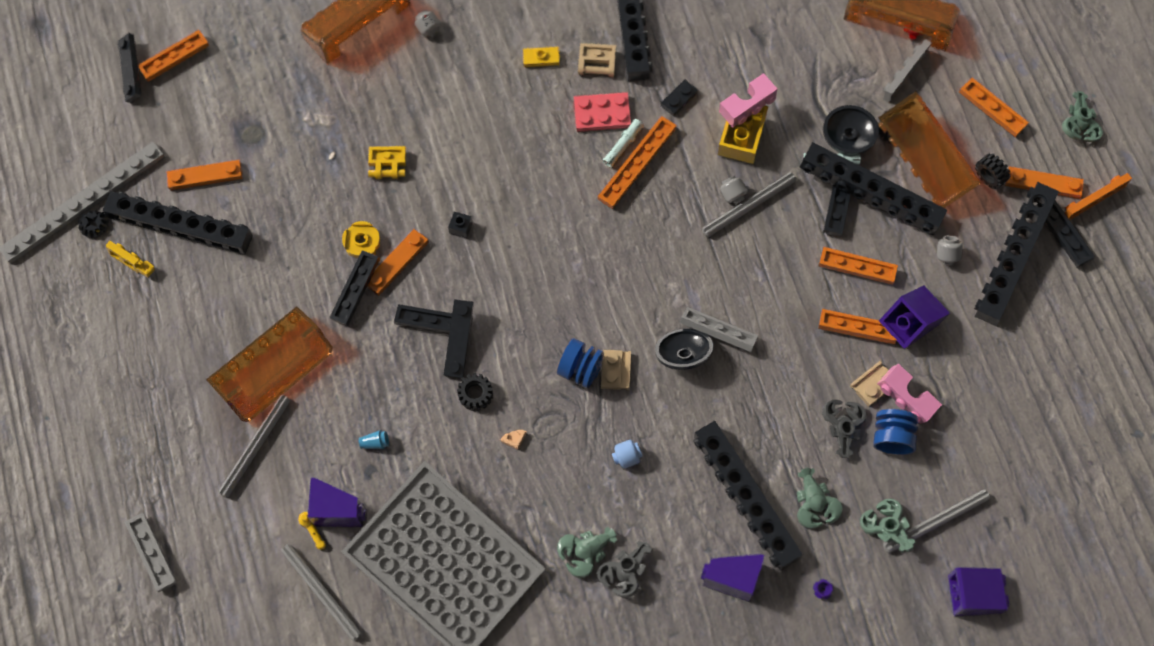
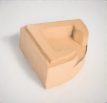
(514, 439)

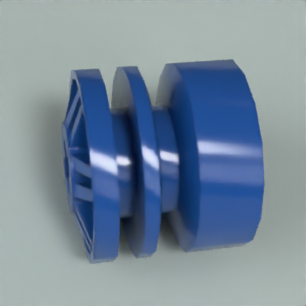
(577, 362)
(895, 431)

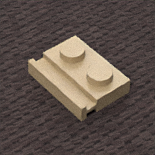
(616, 370)
(866, 385)

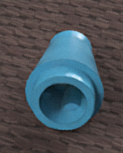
(375, 440)

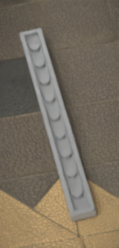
(81, 202)

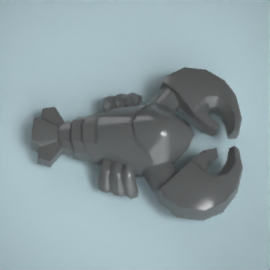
(843, 426)
(626, 570)

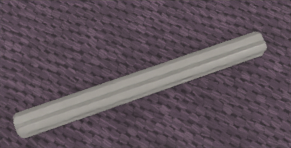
(749, 204)
(254, 446)
(940, 519)
(321, 592)

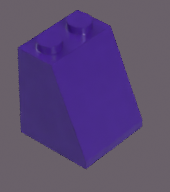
(913, 316)
(333, 507)
(733, 575)
(978, 591)

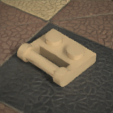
(597, 54)

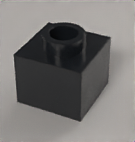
(462, 229)

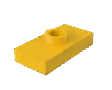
(541, 56)

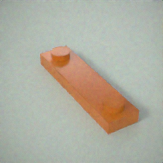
(173, 55)
(994, 107)
(204, 175)
(1025, 179)
(1117, 184)
(397, 261)
(858, 265)
(854, 326)

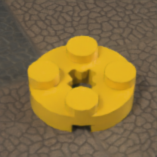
(354, 232)

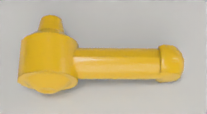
(306, 523)

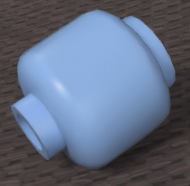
(627, 454)

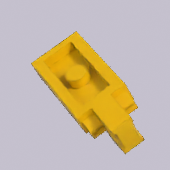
(130, 260)

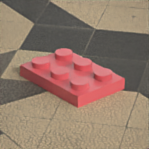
(602, 112)

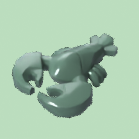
(1080, 119)
(815, 500)
(888, 526)
(585, 549)

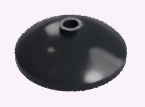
(854, 122)
(684, 349)

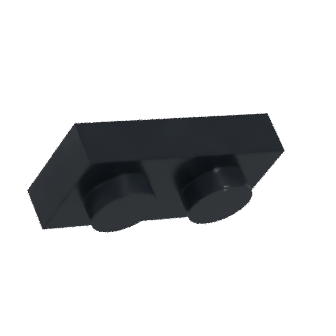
(679, 97)

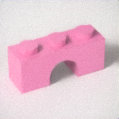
(737, 110)
(895, 384)

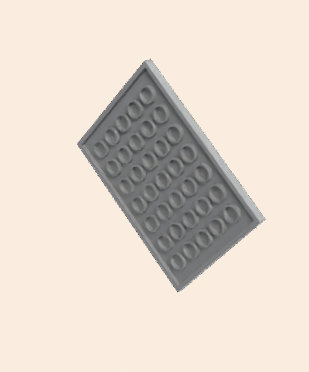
(443, 560)

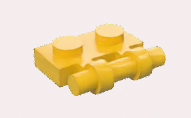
(387, 156)

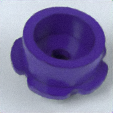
(823, 584)

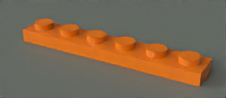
(637, 162)

